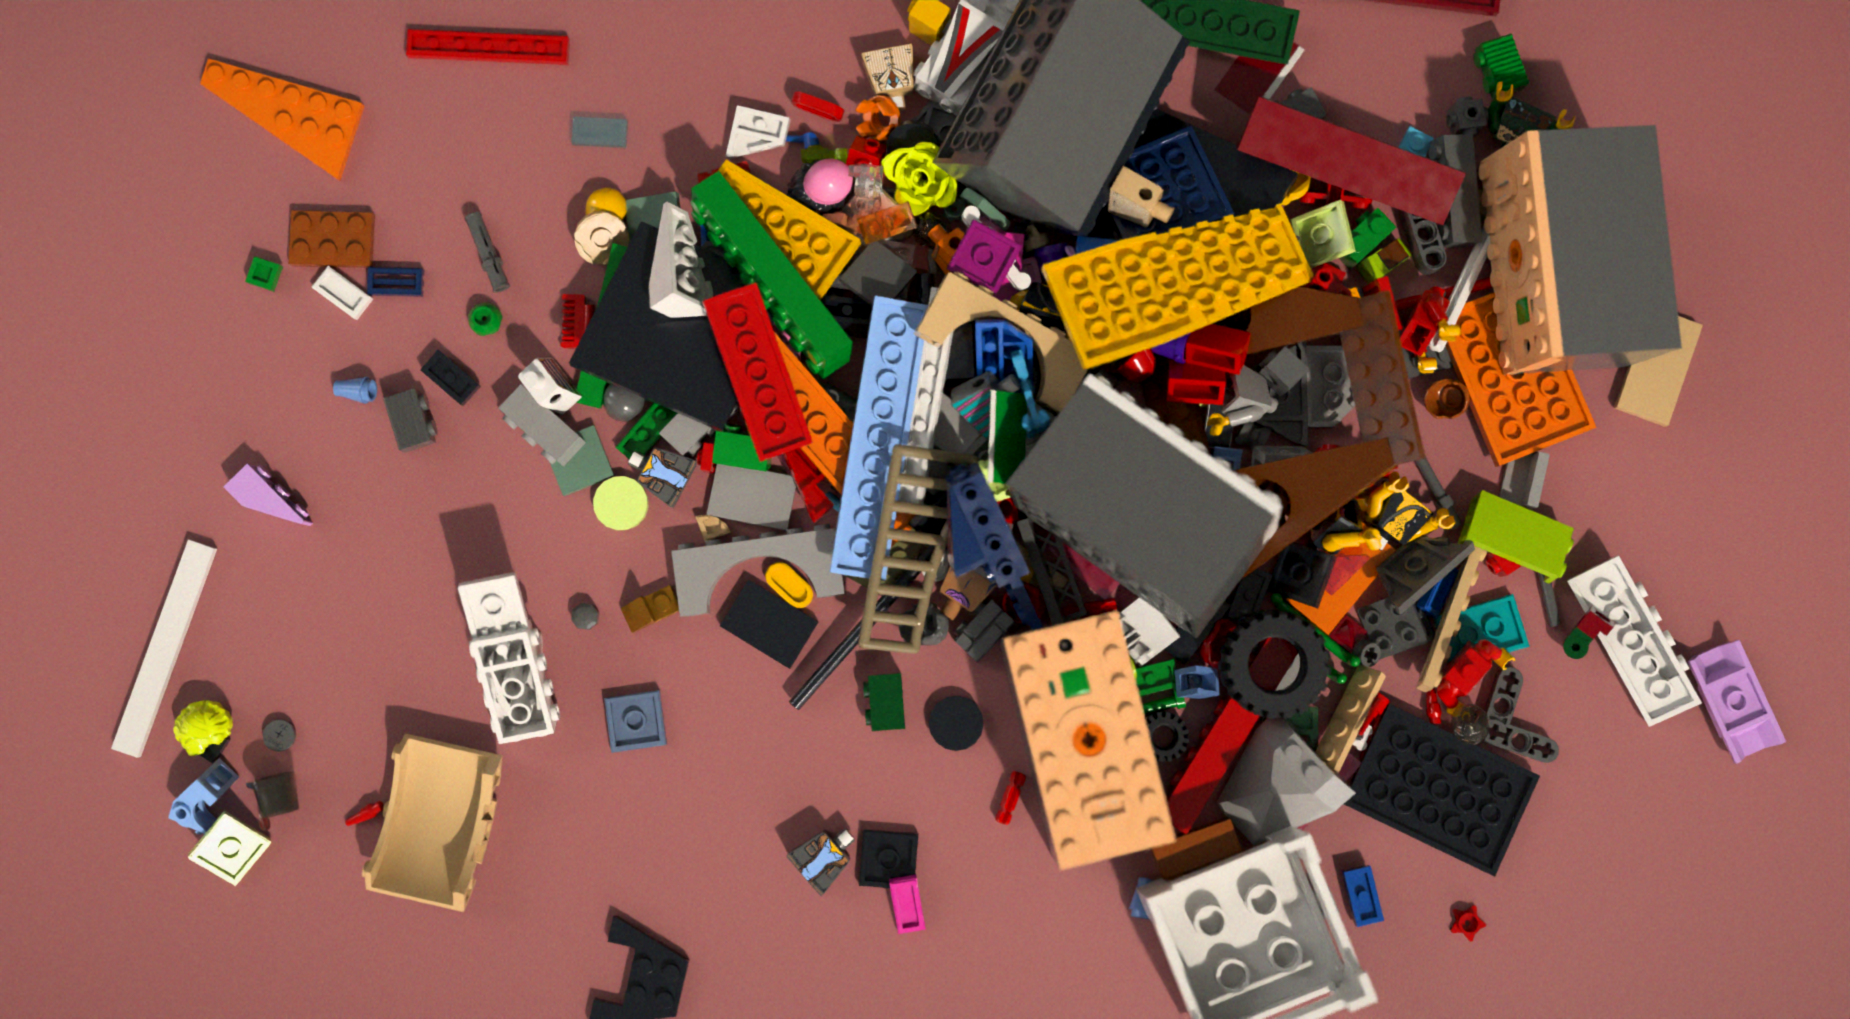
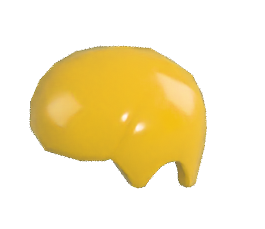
(607, 200)

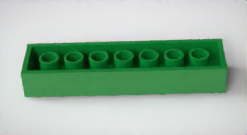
(780, 285)

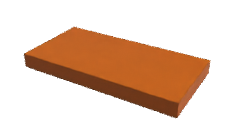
(1336, 606)

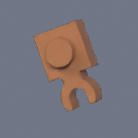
(844, 221)

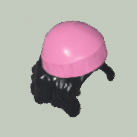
(821, 185)

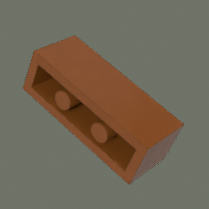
(1196, 849)

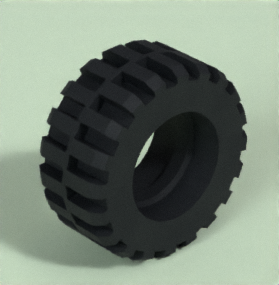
(1311, 673)

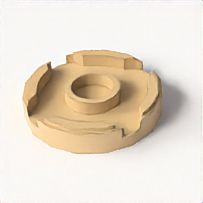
(596, 235)

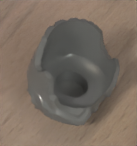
(934, 629)

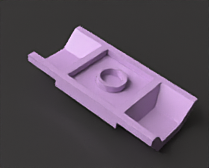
(1735, 700)

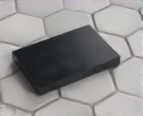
(769, 624)

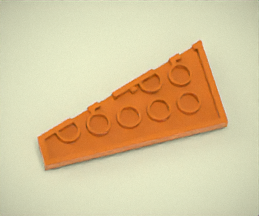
(301, 117)

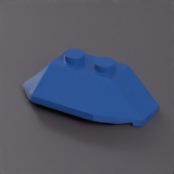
(994, 346)

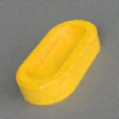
(789, 585)

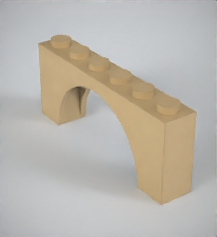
(961, 302)

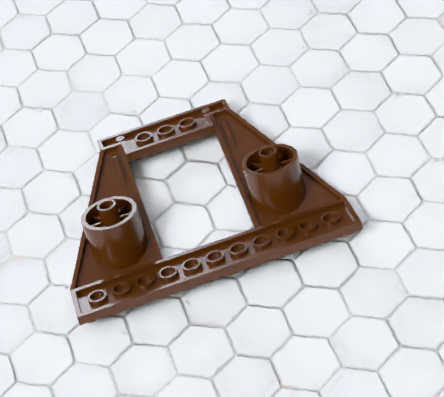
(1381, 391)

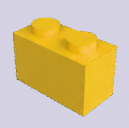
(928, 19)

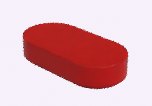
(817, 106)

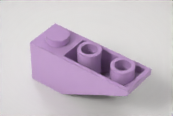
(256, 491)

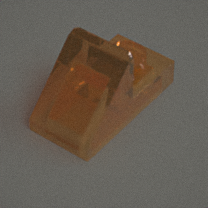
(887, 223)

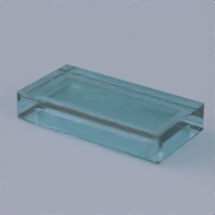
(599, 132)

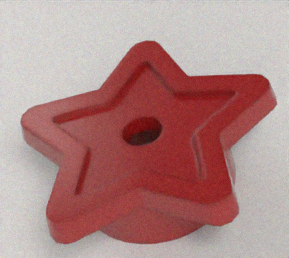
(1474, 925)

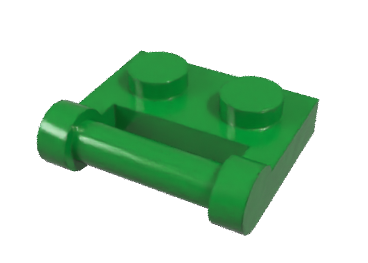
(1155, 679)

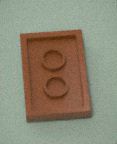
(331, 239)

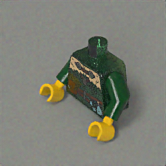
(1514, 117)

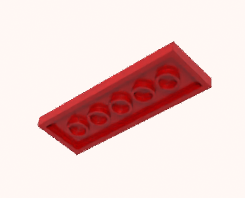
(757, 372)

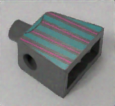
(974, 398)

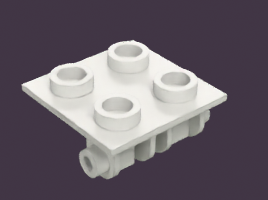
(1145, 631)

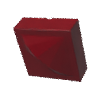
(1347, 633)

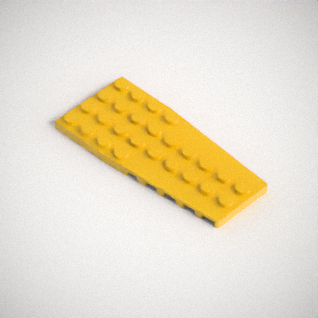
(1173, 282)

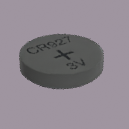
(279, 735)

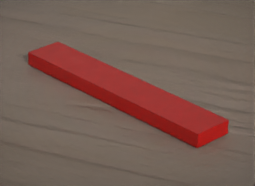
(487, 46)

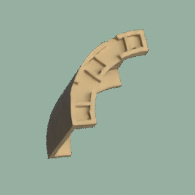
(435, 822)

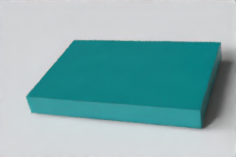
(1490, 620)

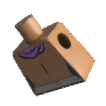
(965, 591)

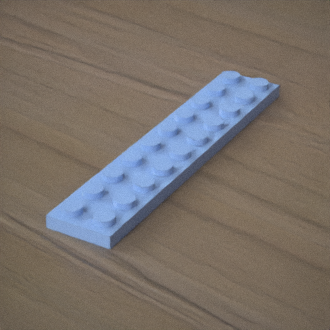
(879, 423)

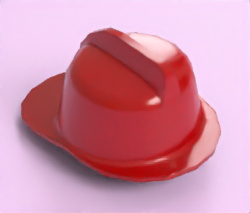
(1136, 366)

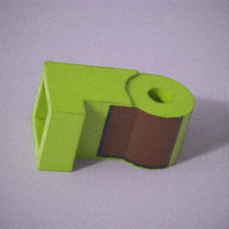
(1383, 261)

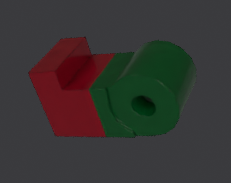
(1584, 632)

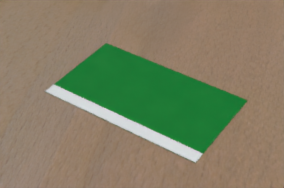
(1006, 435)

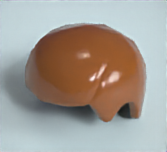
(1447, 398)

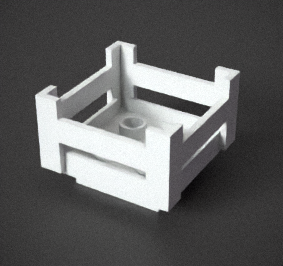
(1253, 937)

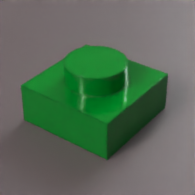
(264, 274)

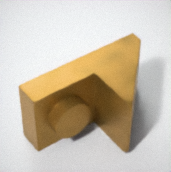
(650, 608)

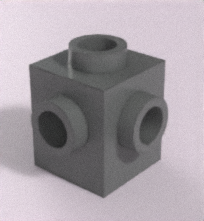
(1463, 124)

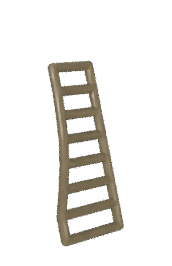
(885, 533)

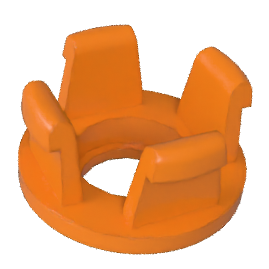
(871, 125)

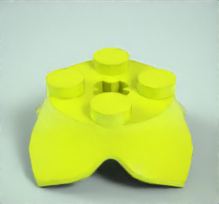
(905, 169)

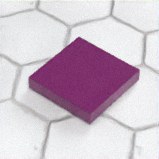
(984, 256)

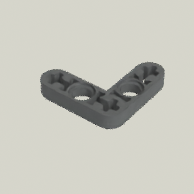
(1503, 720)

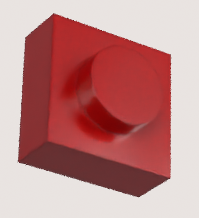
(705, 458)

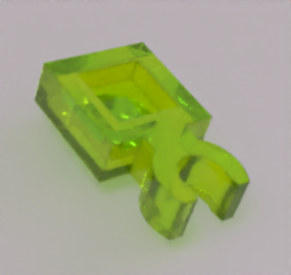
(818, 152)

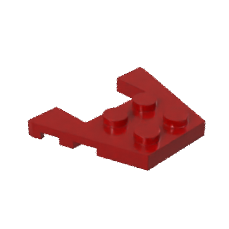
(806, 478)

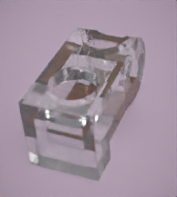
(867, 188)

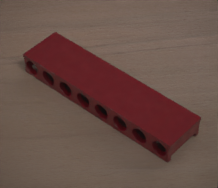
(1350, 160)

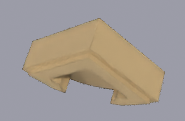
(712, 527)

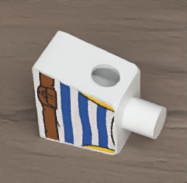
(547, 380)

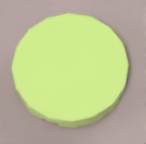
(620, 503)

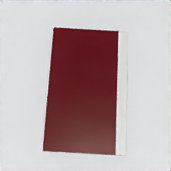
(1254, 77)

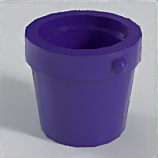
(1049, 254)
(1173, 349)

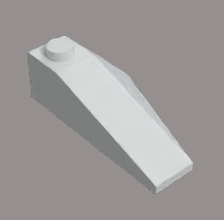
(676, 272)

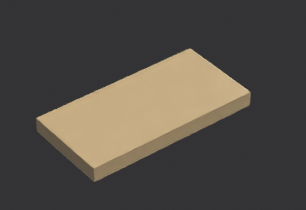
(1655, 384)

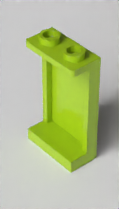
(1517, 534)

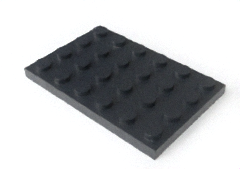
(1441, 789)

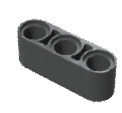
(1420, 248)

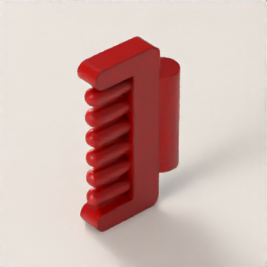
(581, 319)

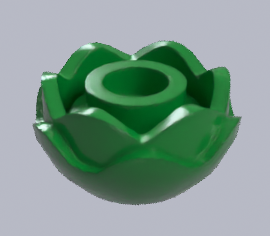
(491, 324)

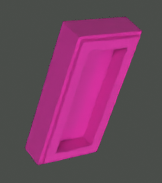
(907, 904)

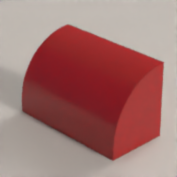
(1218, 348)
(1195, 384)

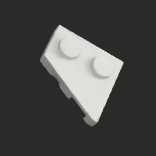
(756, 132)

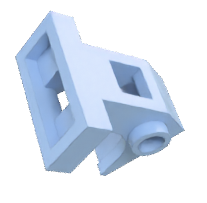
(190, 808)

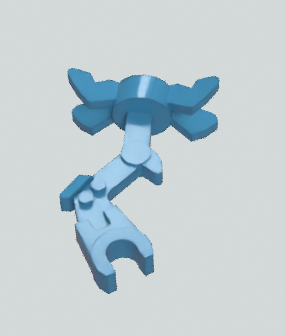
(1037, 422)

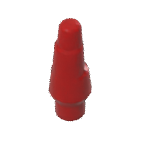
(1433, 708)
(366, 813)

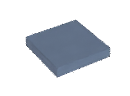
(635, 721)

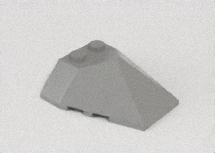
(1280, 784)

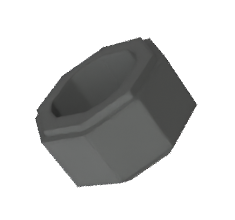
(585, 616)

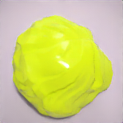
(202, 725)

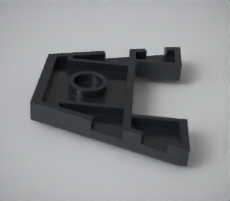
(654, 978)

